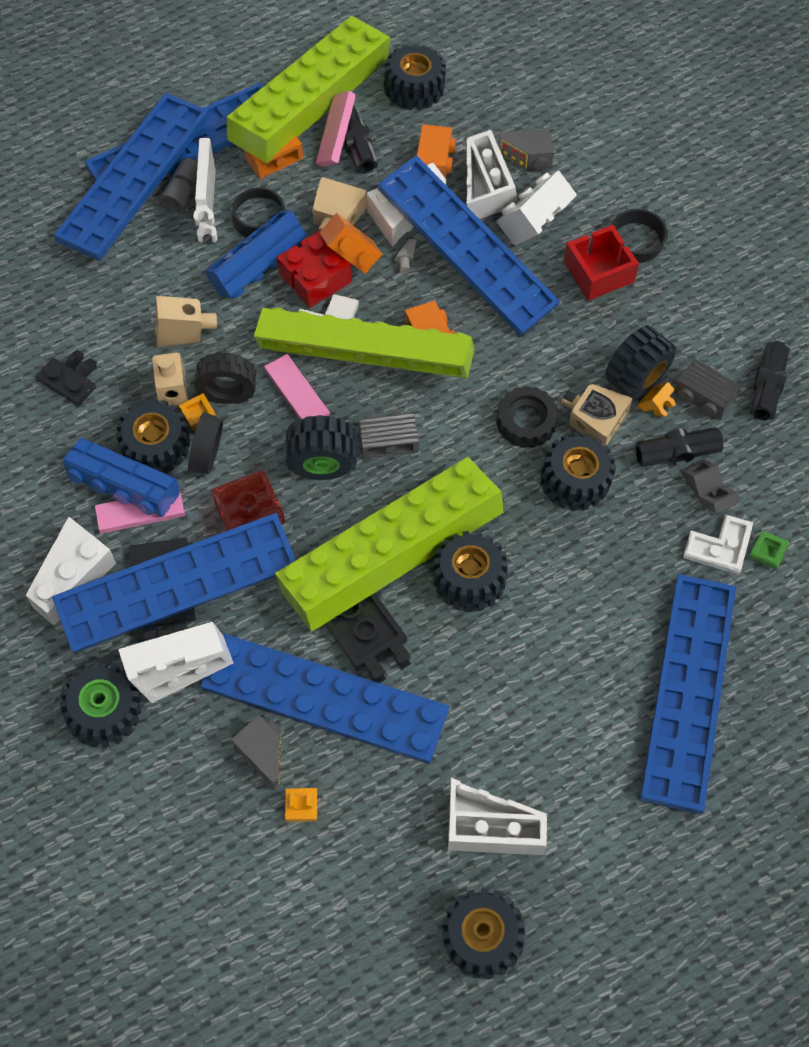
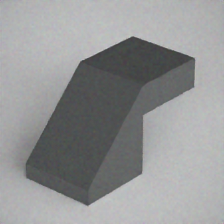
(708, 486)

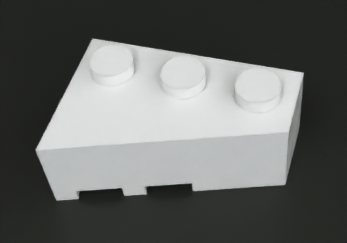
(488, 177)
(536, 207)
(387, 217)
(72, 561)
(175, 660)
(492, 824)

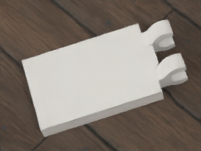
(205, 191)

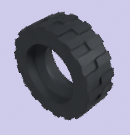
(229, 366)
(532, 398)

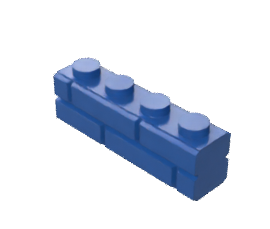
(255, 254)
(121, 477)

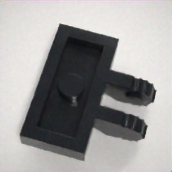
(66, 381)

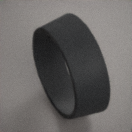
(257, 192)
(647, 218)
(205, 444)

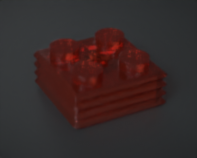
(250, 490)

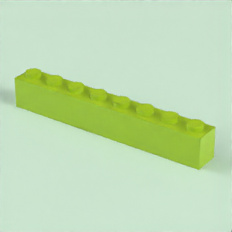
(365, 342)

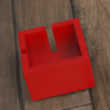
(317, 270)
(599, 270)

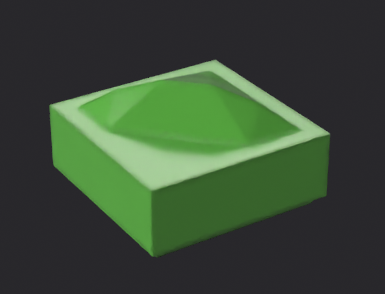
(769, 549)

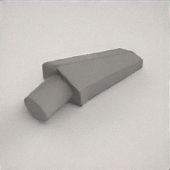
(406, 255)

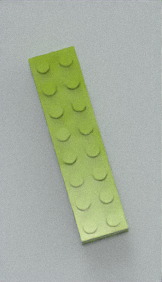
(307, 88)
(389, 543)

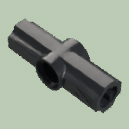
(360, 143)
(770, 381)
(679, 446)

